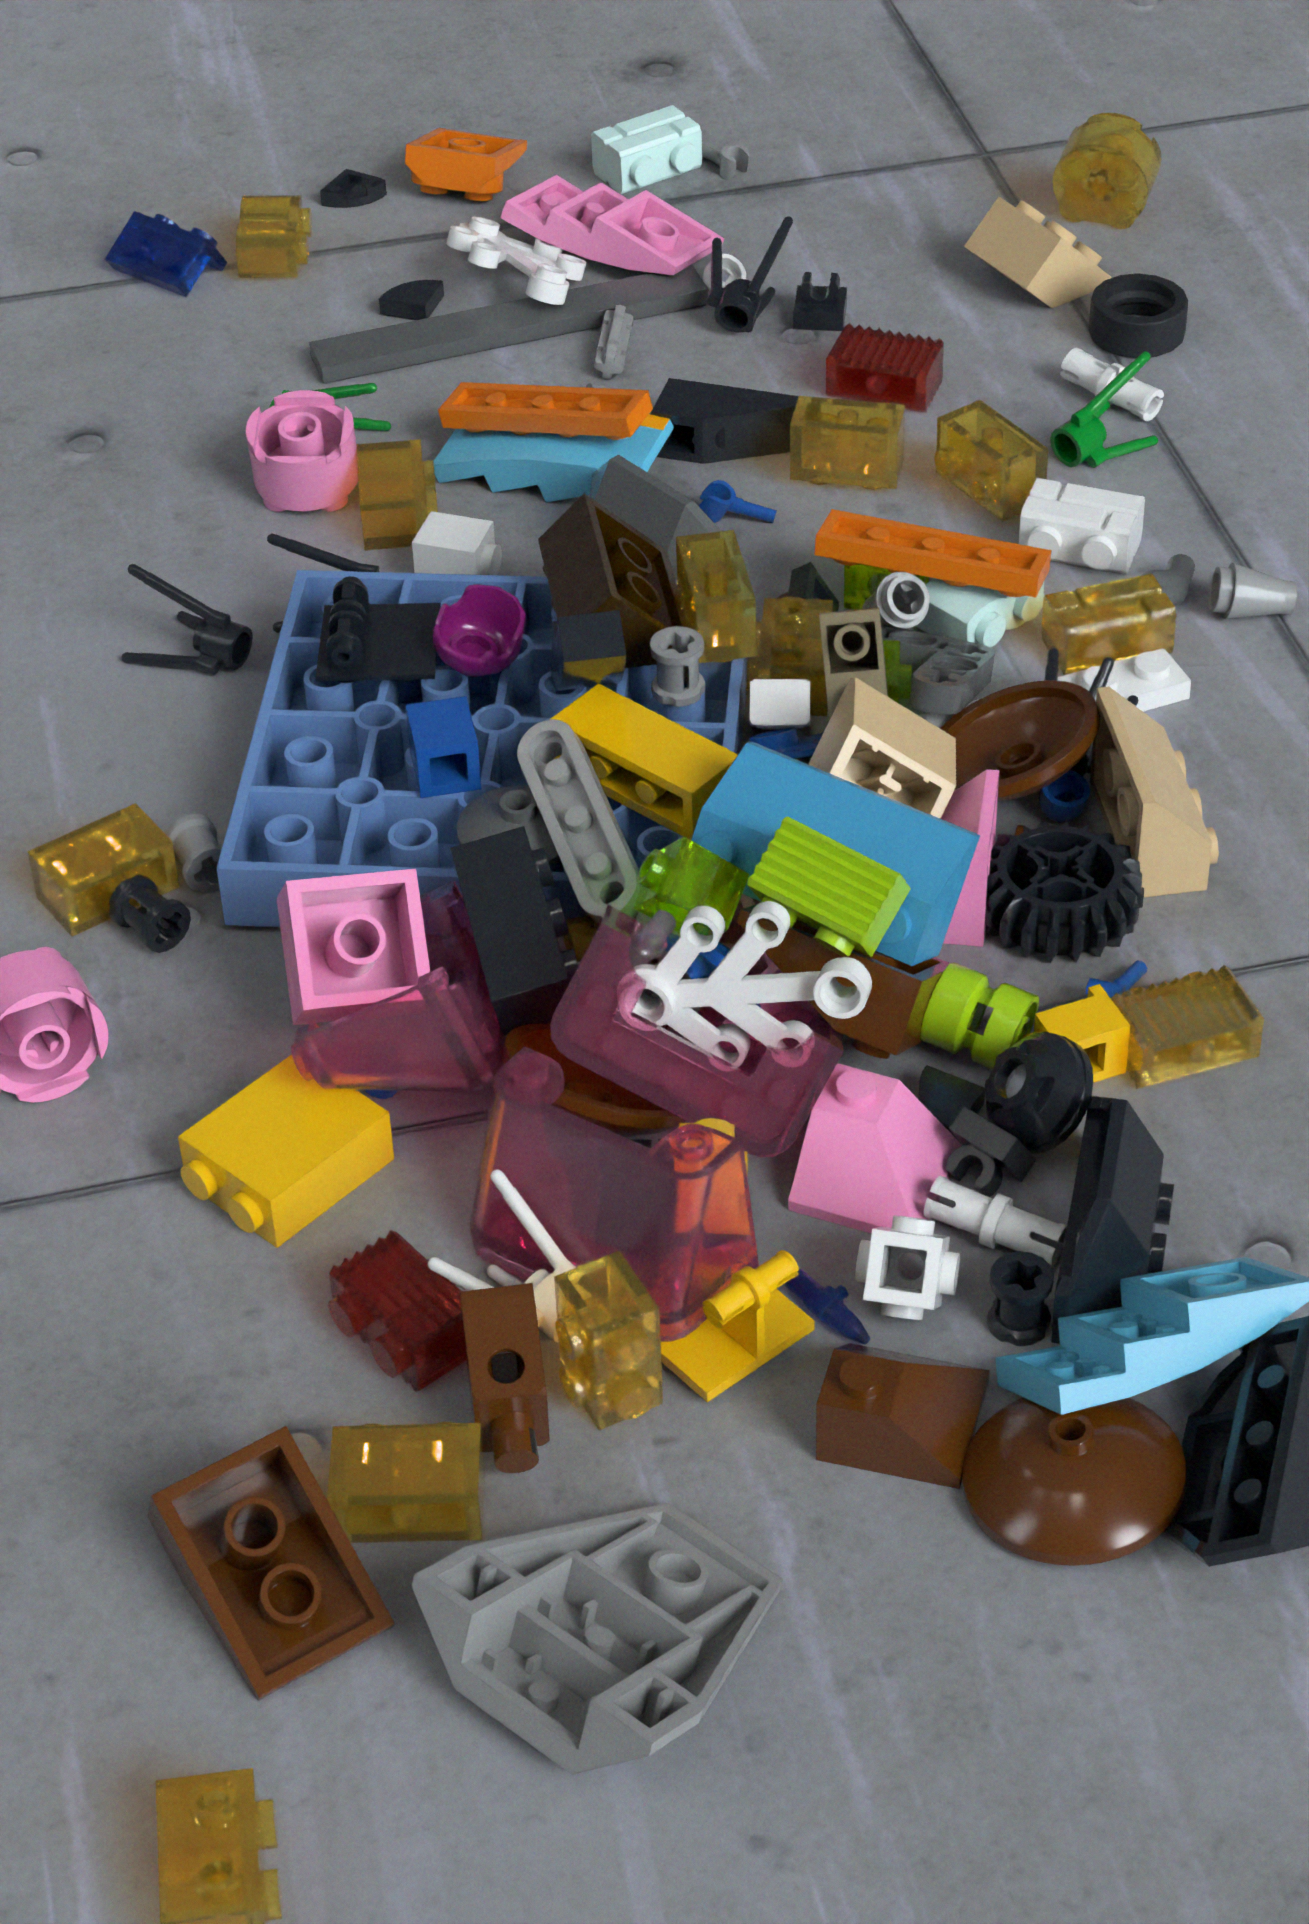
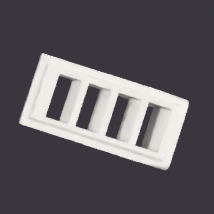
(779, 704)

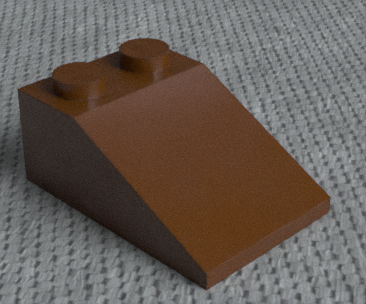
(897, 997)
(268, 1563)

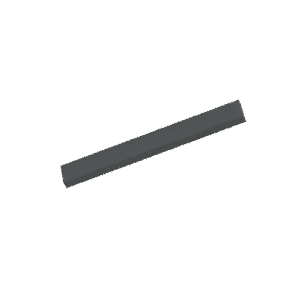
(503, 325)

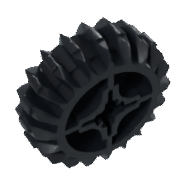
(1062, 891)

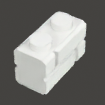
(1083, 524)

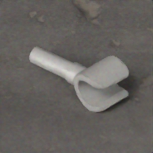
(730, 158)

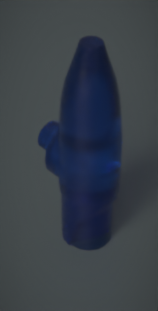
(828, 1306)

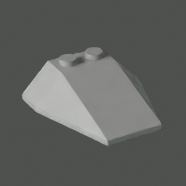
(596, 1630)

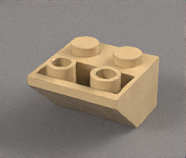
(1036, 254)
(888, 750)

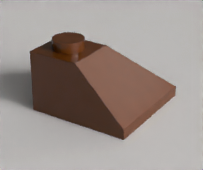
(898, 1413)

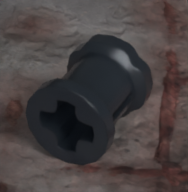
(146, 917)
(1020, 1288)

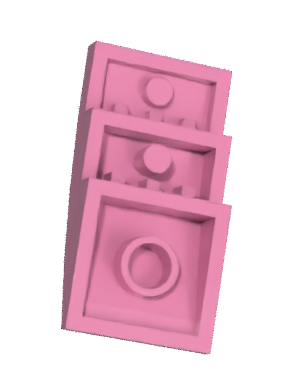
(610, 228)

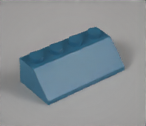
(924, 849)

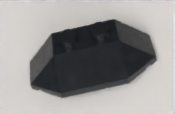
(1112, 1211)
(1250, 1454)

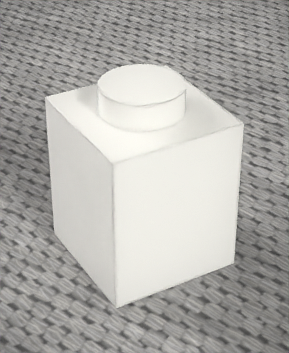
(456, 546)

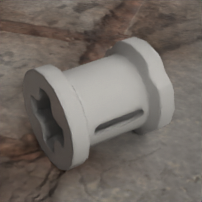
(677, 666)
(197, 850)

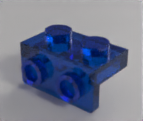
(164, 253)

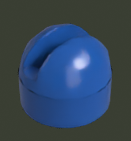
(1055, 797)

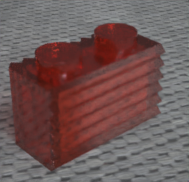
(885, 367)
(399, 1310)

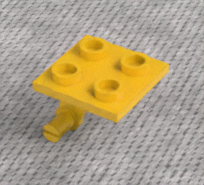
(742, 1329)

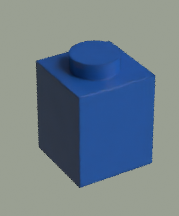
(443, 747)

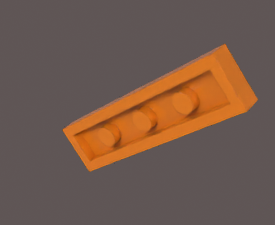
(546, 409)
(933, 553)

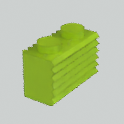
(829, 888)

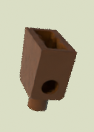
(507, 1387)

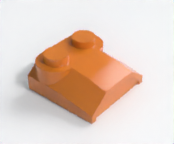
(462, 162)

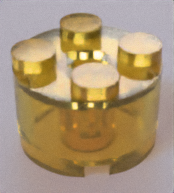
(1106, 171)

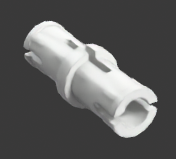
(1096, 375)
(994, 1220)

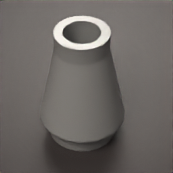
(1250, 593)
(901, 600)

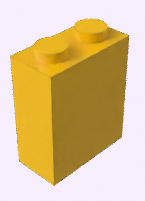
(284, 1151)

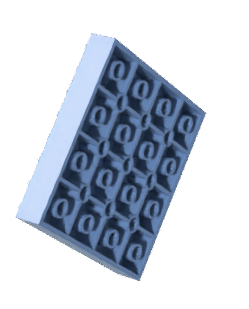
(333, 764)

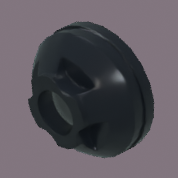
(1052, 1095)

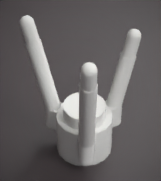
(542, 1280)

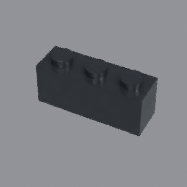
(515, 926)

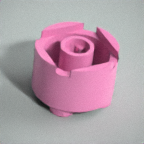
(303, 452)
(46, 1026)

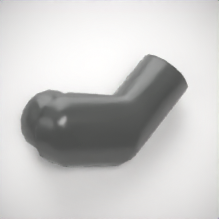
(1176, 577)

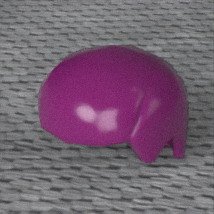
(480, 631)

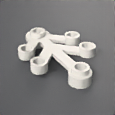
(541, 263)
(736, 994)

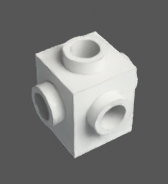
(879, 1267)

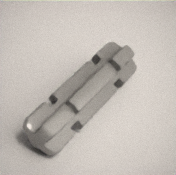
(613, 342)

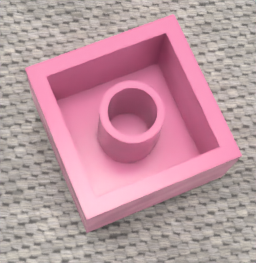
(350, 941)

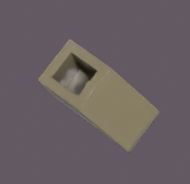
(852, 649)

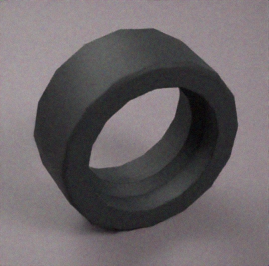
(1142, 295)

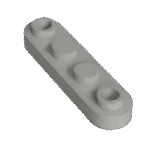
(579, 818)

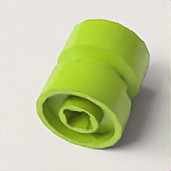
(959, 1008)

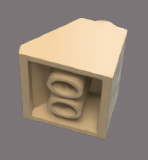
(1148, 800)

